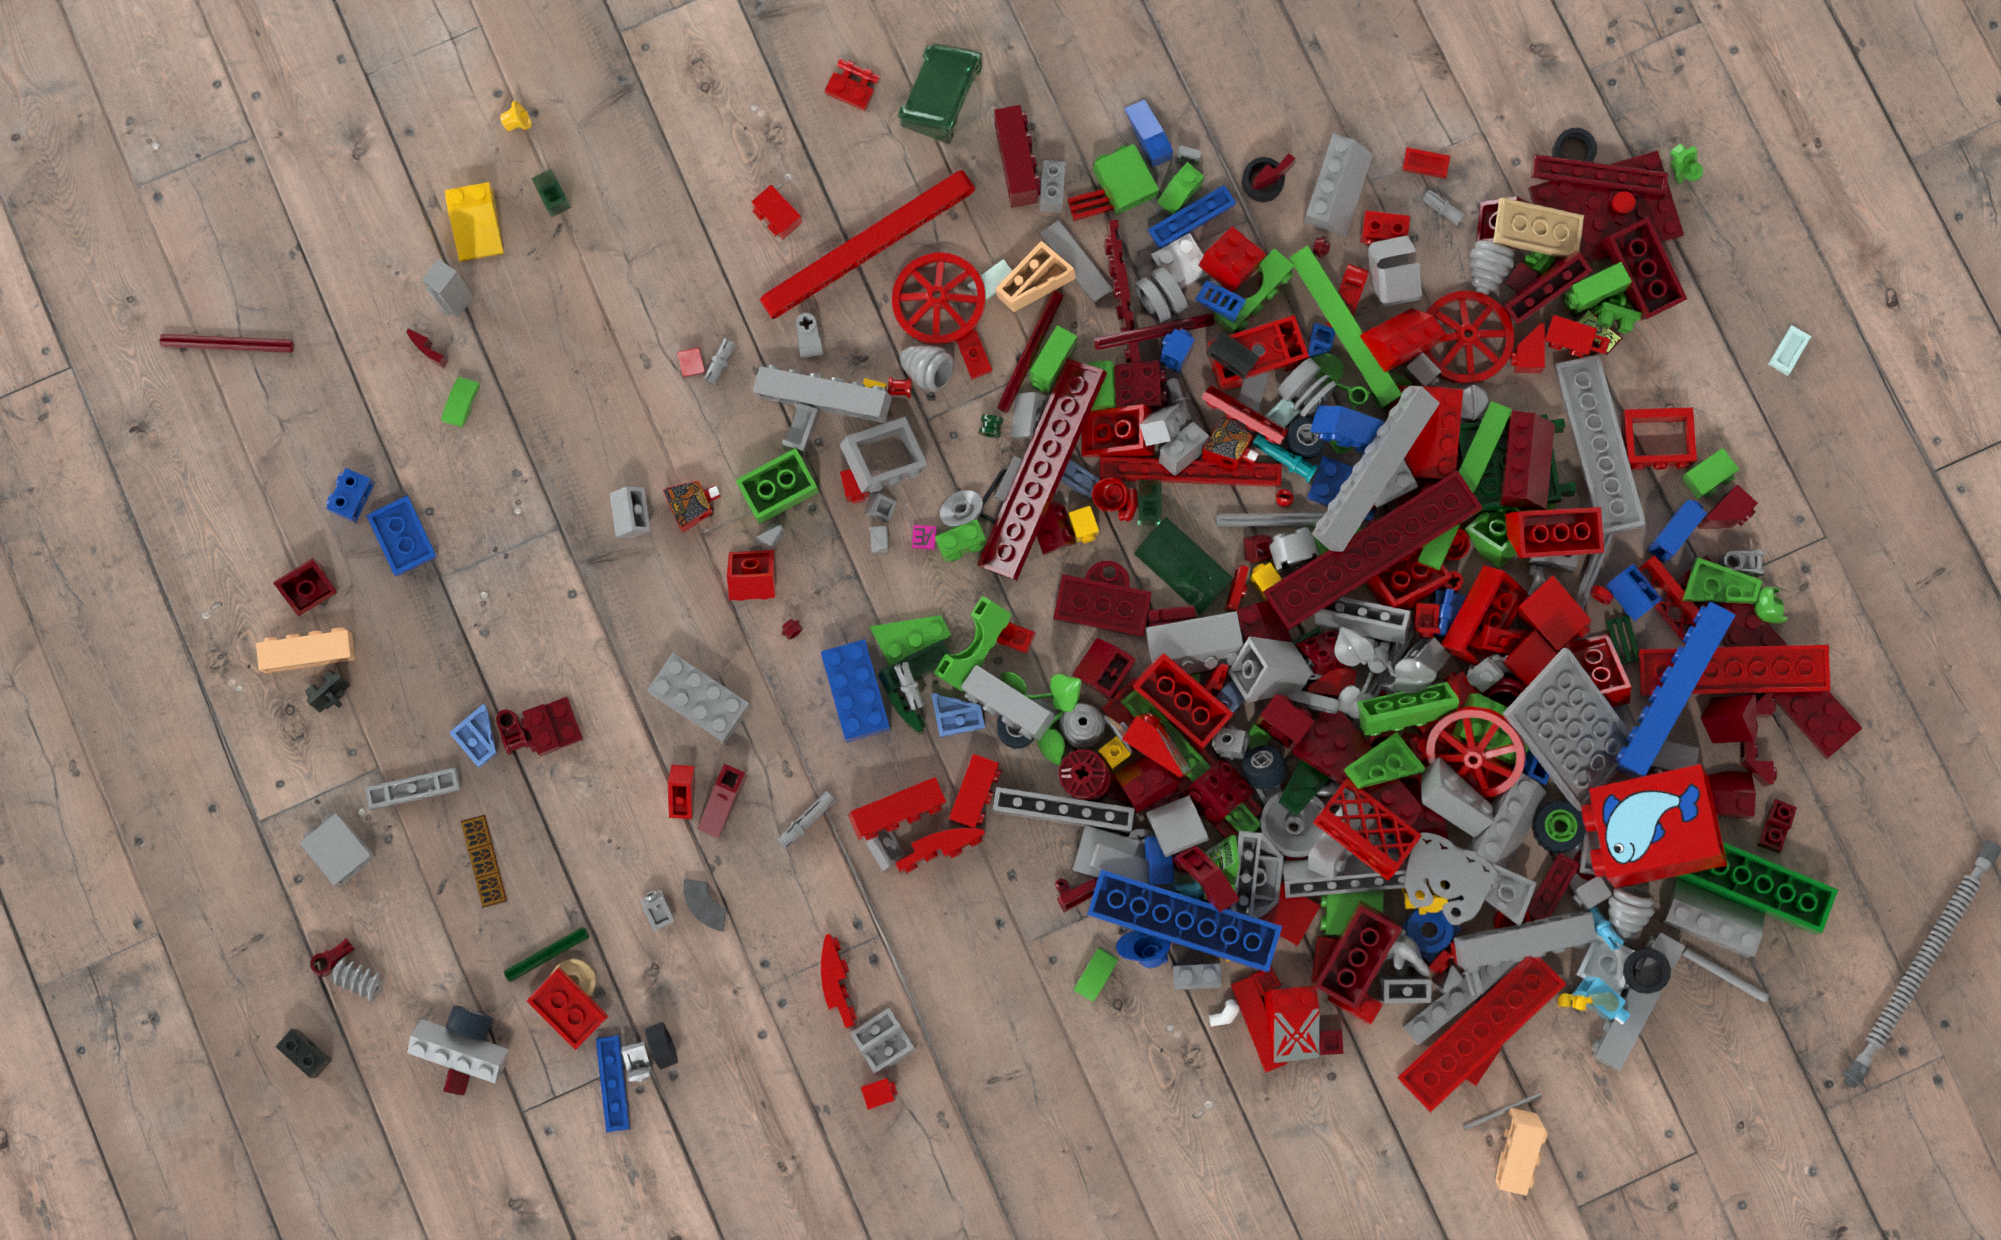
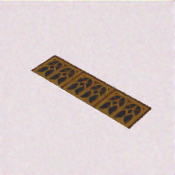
(483, 861)

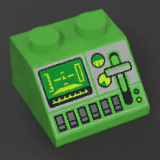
(1226, 858)

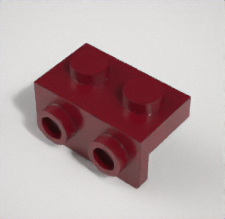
(1055, 530)

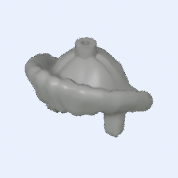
(1406, 954)

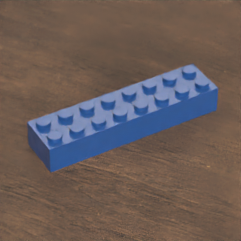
(1676, 689)
(1184, 921)

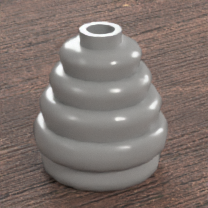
(1489, 265)
(928, 366)
(1078, 735)
(1630, 911)

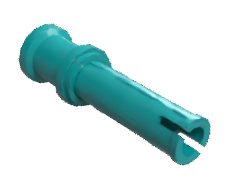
(1294, 462)

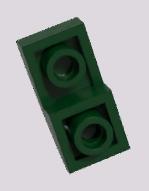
(912, 720)

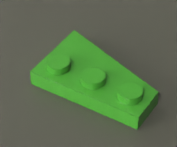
(1720, 584)
(909, 636)

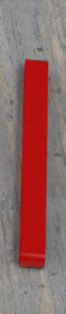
(867, 244)

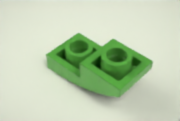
(459, 402)
(1096, 974)

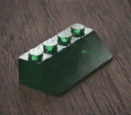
(1183, 566)

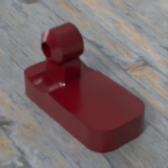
(1075, 897)

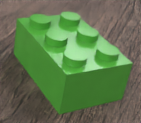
(777, 486)
(1481, 726)

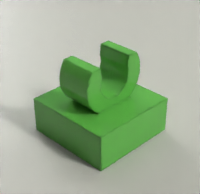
(1539, 262)

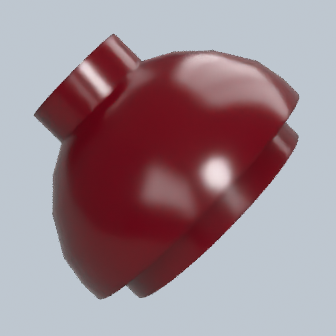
(1505, 690)

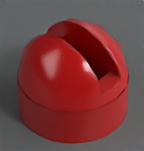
(1284, 502)

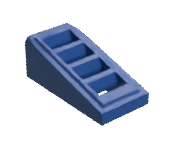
(1223, 311)

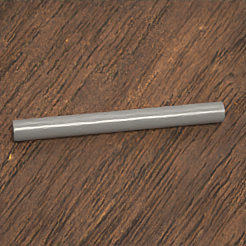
(1726, 975)

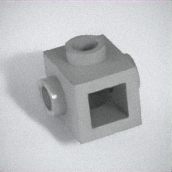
(1231, 742)

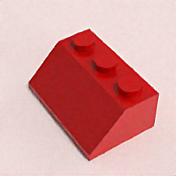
(1402, 338)

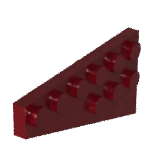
(1120, 287)
(1335, 744)

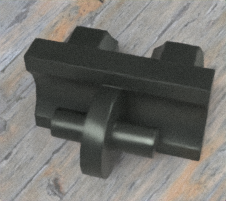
(328, 693)

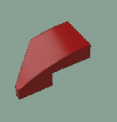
(1216, 678)

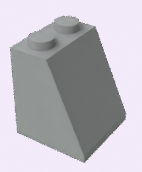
(1268, 669)

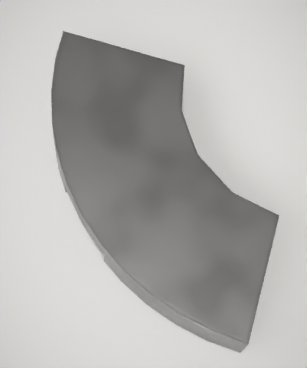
(702, 905)

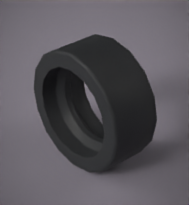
(1576, 133)
(1256, 195)
(1660, 959)
(661, 1045)

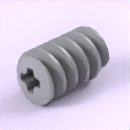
(356, 979)

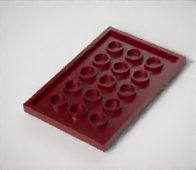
(1598, 214)

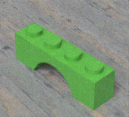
(1273, 272)
(989, 622)

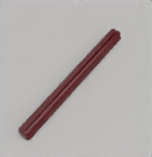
(1153, 331)
(226, 343)
(1030, 351)

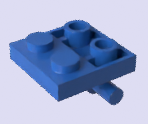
(1449, 607)

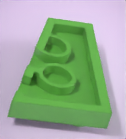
(1384, 763)

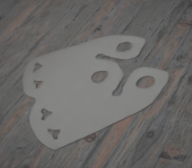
(1450, 865)

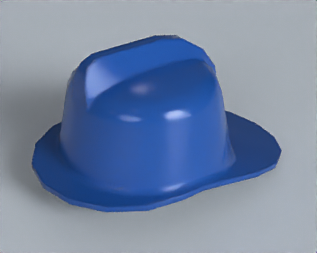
(1143, 948)

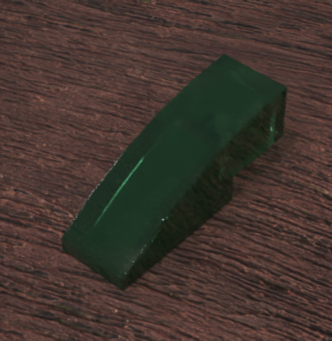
(920, 663)

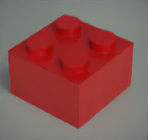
(1232, 259)

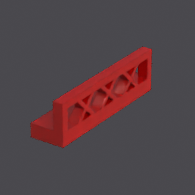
(1673, 592)

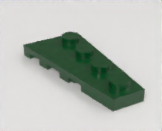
(1302, 788)

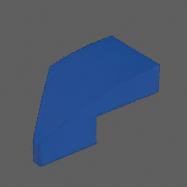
(1320, 340)

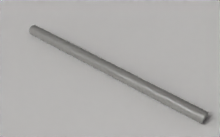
(1502, 1111)

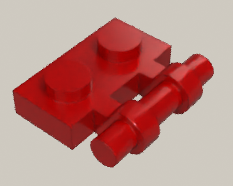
(848, 90)

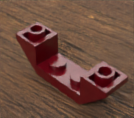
(1762, 770)
(1208, 875)

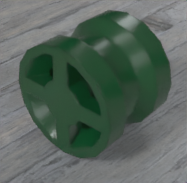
(990, 426)

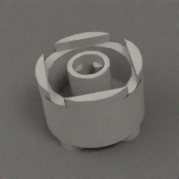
(1293, 550)

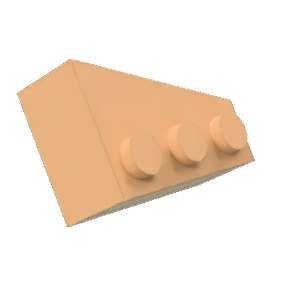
(1521, 1152)

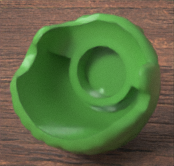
(1769, 606)

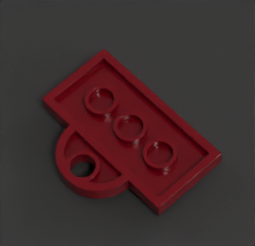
(1103, 601)

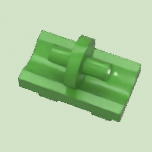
(1685, 164)
(1617, 310)

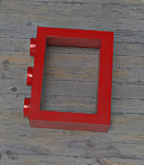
(1659, 462)

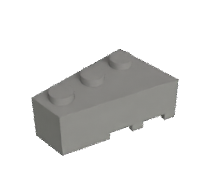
(1454, 798)

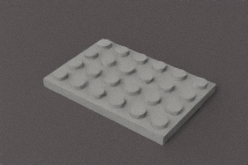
(1569, 728)

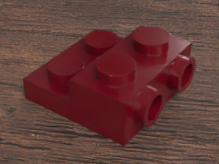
(551, 726)

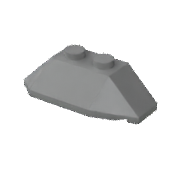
(1257, 874)

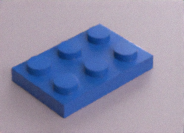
(1328, 480)
(401, 536)

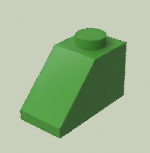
(1181, 189)

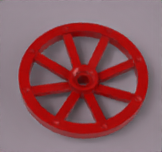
(941, 302)
(1468, 342)
(1479, 749)

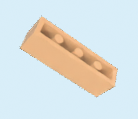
(305, 651)

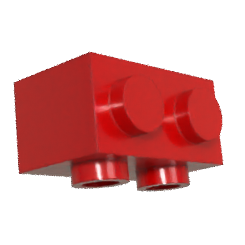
(776, 212)
(1383, 226)

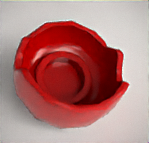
(1110, 494)
(1459, 546)

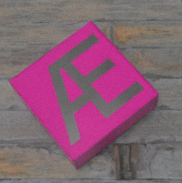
(923, 537)

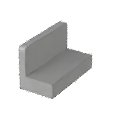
(1027, 414)

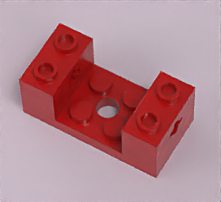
(1282, 348)

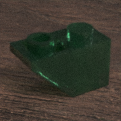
(551, 193)
(1149, 502)

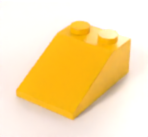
(474, 221)

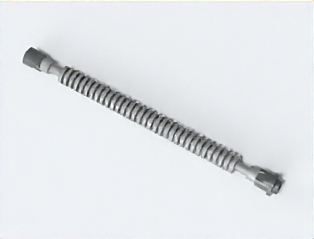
(1911, 982)

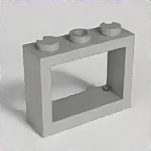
(851, 445)

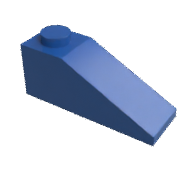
(1149, 133)

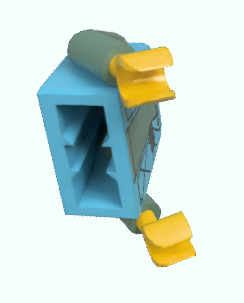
(1598, 997)

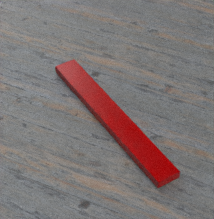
(1195, 473)

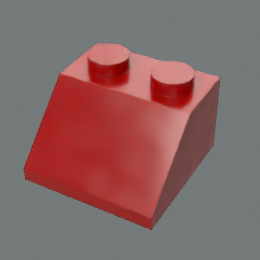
(751, 575)

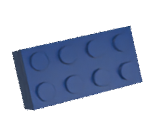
(855, 691)

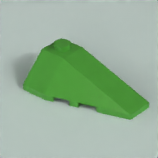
(1490, 535)

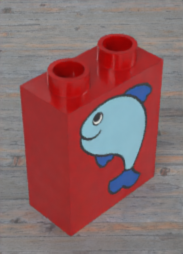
(1654, 827)

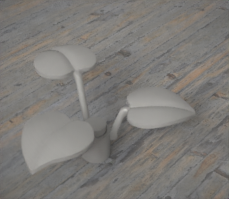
(1354, 648)

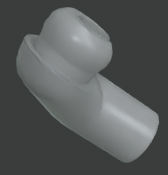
(1539, 578)

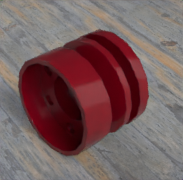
(1090, 788)

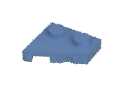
(956, 716)
(476, 736)

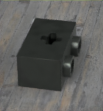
(303, 1053)

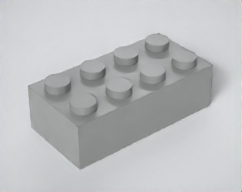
(699, 698)

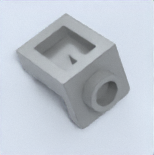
(657, 909)

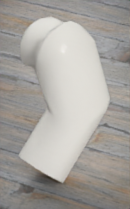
(1228, 1014)

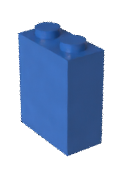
(1676, 530)

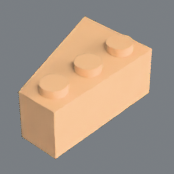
(1034, 278)

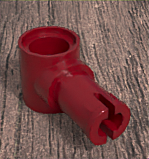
(331, 957)

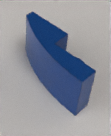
(1160, 867)

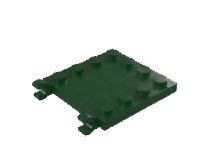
(1490, 486)

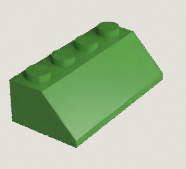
(1406, 709)

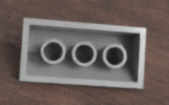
(1339, 185)
(1198, 642)
(1513, 816)
(1714, 919)

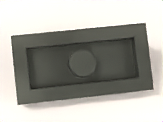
(1232, 355)

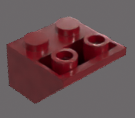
(1104, 668)

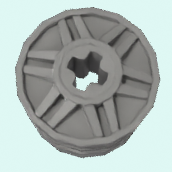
(1306, 387)

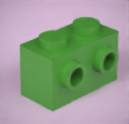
(1710, 473)
(961, 541)

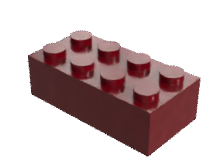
(1015, 154)
(1648, 266)

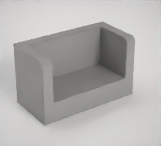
(801, 429)

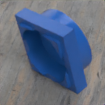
(1430, 947)

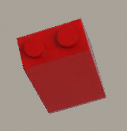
(1554, 615)

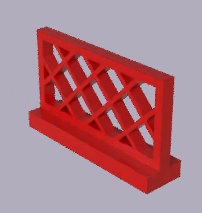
(1360, 845)

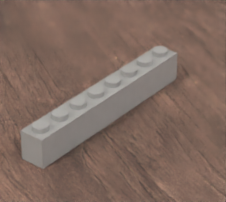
(1375, 468)

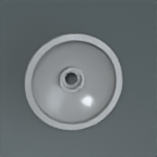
(1276, 823)

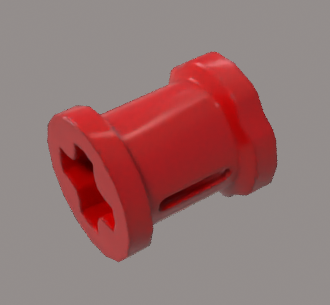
(900, 387)
(1455, 577)

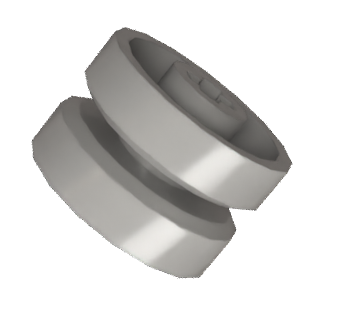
(1160, 295)

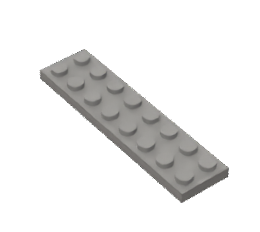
(1599, 443)

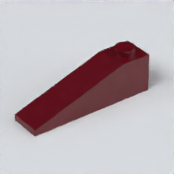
(1733, 794)

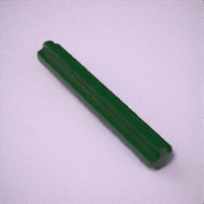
(546, 954)

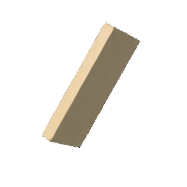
(1537, 228)

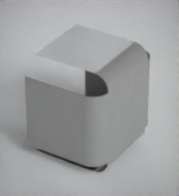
(1391, 274)

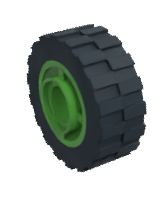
(1546, 833)

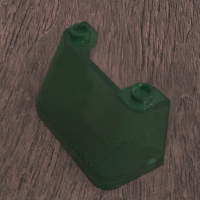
(940, 91)

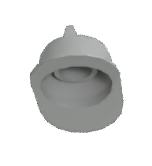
(1474, 403)

